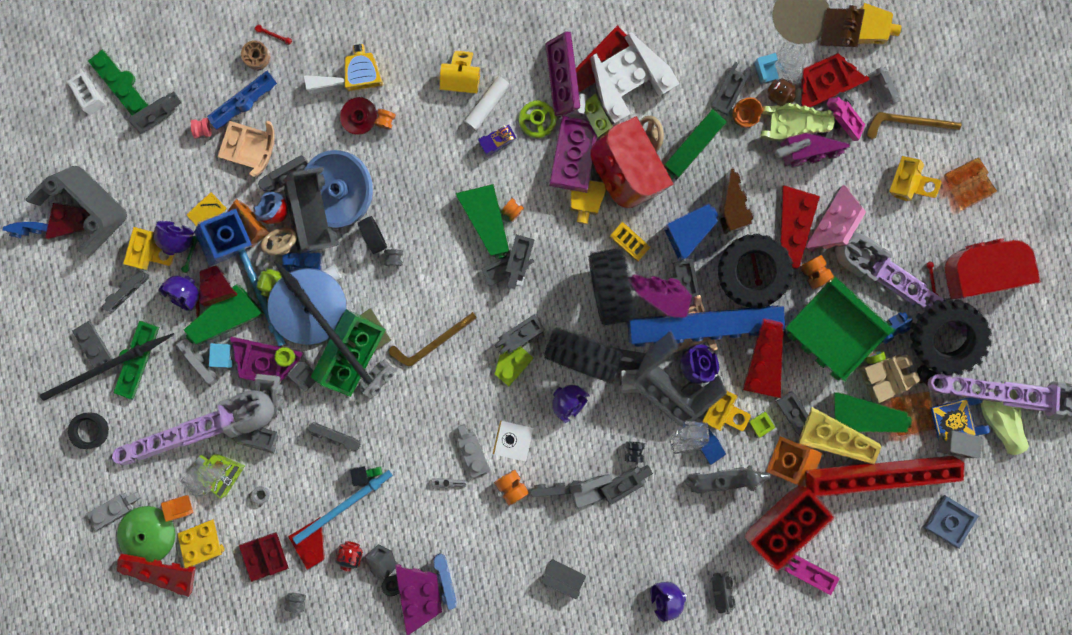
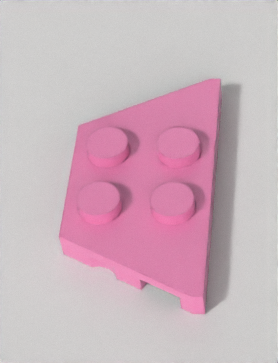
(838, 222)

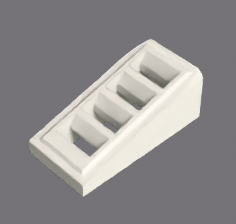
(320, 84)
(92, 103)

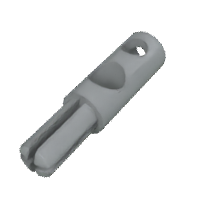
(792, 148)
(438, 482)

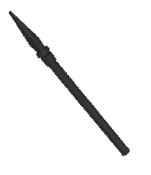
(294, 286)
(131, 354)

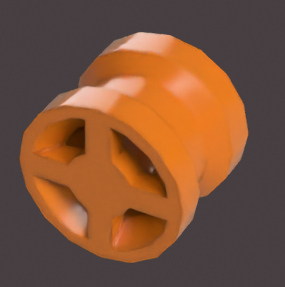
(384, 119)
(512, 210)

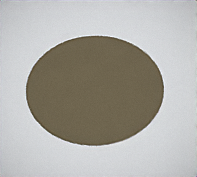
(800, 19)

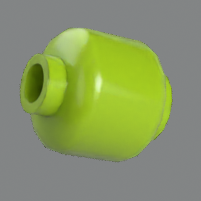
(267, 280)

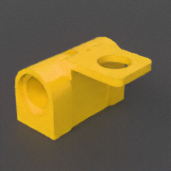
(460, 74)
(910, 181)
(143, 250)
(724, 412)

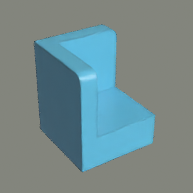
(766, 68)
(220, 355)

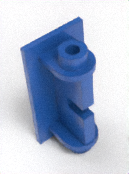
(899, 324)

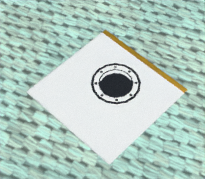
(513, 441)

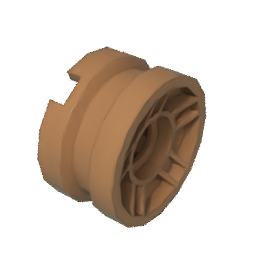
(248, 52)

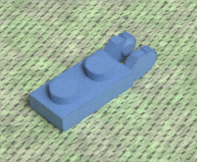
(445, 580)

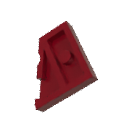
(65, 220)
(214, 286)

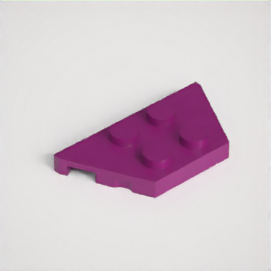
(259, 358)
(418, 596)

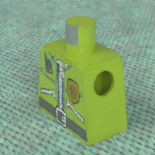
(235, 468)

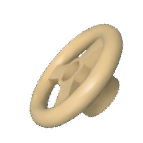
(654, 134)
(281, 244)

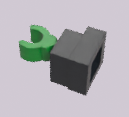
(360, 475)

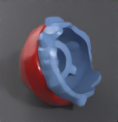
(271, 208)

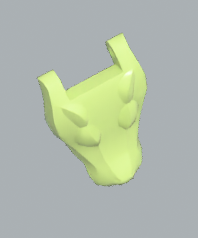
(795, 120)
(1006, 424)

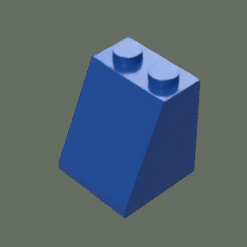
(690, 229)
(222, 237)

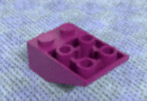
(819, 149)
(666, 295)

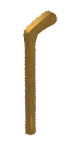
(882, 116)
(410, 361)

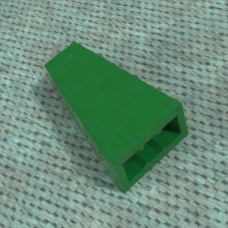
(694, 144)
(485, 215)
(223, 317)
(869, 416)

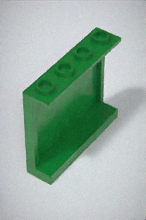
(838, 329)

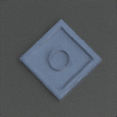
(951, 521)

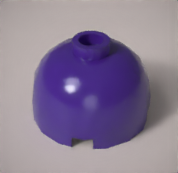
(172, 238)
(180, 291)
(699, 364)
(568, 401)
(669, 600)

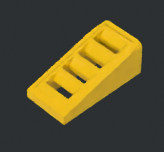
(617, 231)

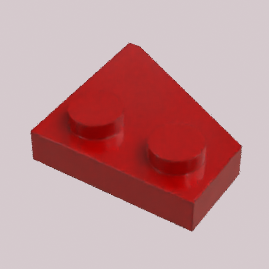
(311, 548)

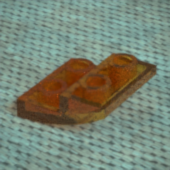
(970, 183)
(918, 407)

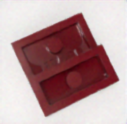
(263, 556)

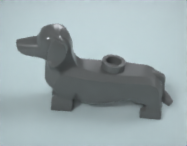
(726, 480)

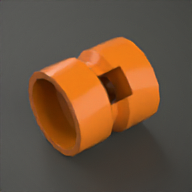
(811, 267)
(511, 487)

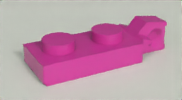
(846, 117)

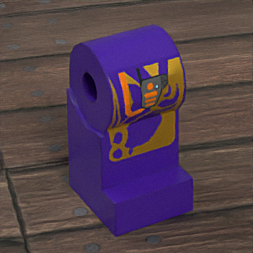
(497, 140)

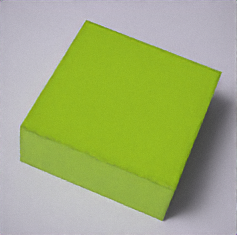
(761, 424)

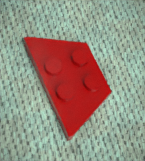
(827, 79)

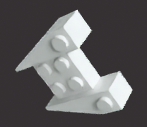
(627, 71)

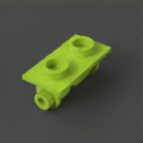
(597, 116)

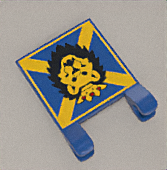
(957, 417)

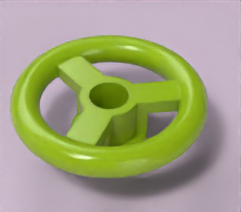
(537, 112)

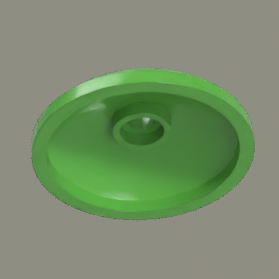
(157, 532)

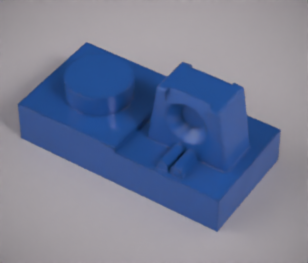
(296, 261)

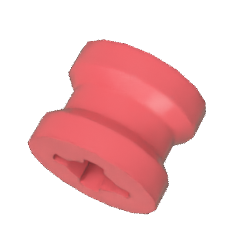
(201, 128)

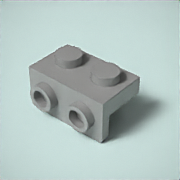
(272, 387)

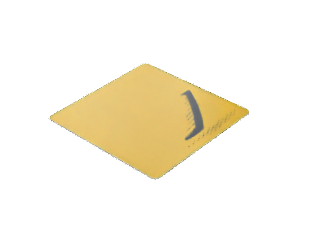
(206, 209)

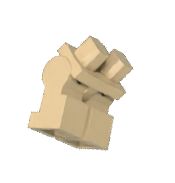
(889, 377)

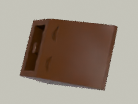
(733, 209)

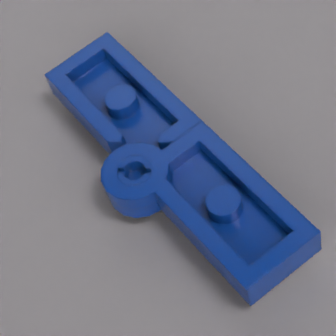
(242, 100)

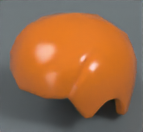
(747, 112)

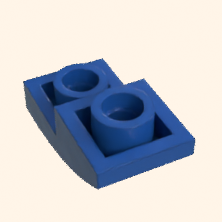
(24, 228)

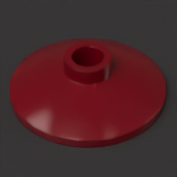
(352, 110)

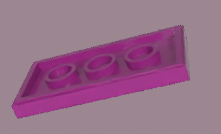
(562, 74)
(572, 155)

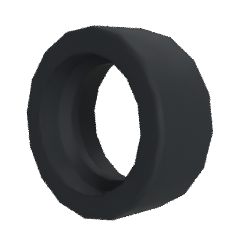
(372, 235)
(73, 430)

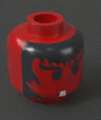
(349, 555)

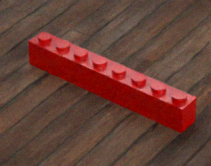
(885, 475)

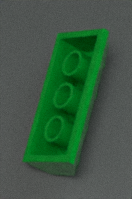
(333, 368)

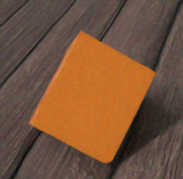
(177, 508)

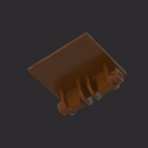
(842, 27)

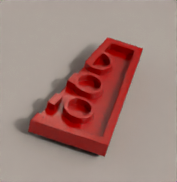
(608, 47)
(796, 221)
(766, 361)
(164, 576)

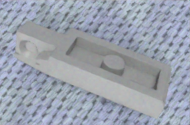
(196, 360)
(472, 452)
(112, 509)

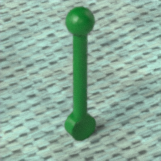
(185, 269)

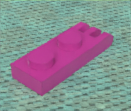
(813, 575)

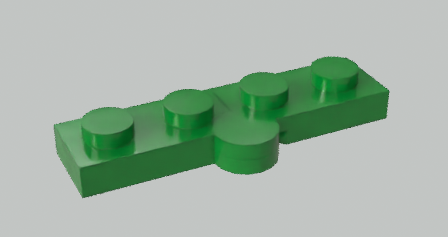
(119, 82)
(134, 368)

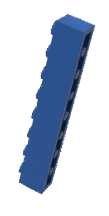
(703, 324)

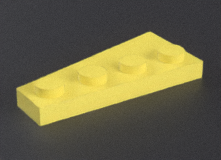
(832, 436)

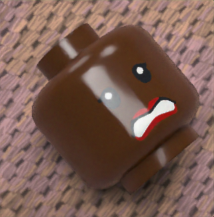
(781, 92)

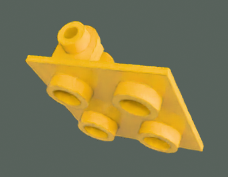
(200, 544)

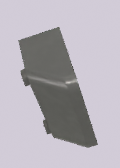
(104, 210)
(307, 210)
(663, 391)

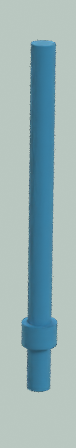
(262, 299)
(374, 484)

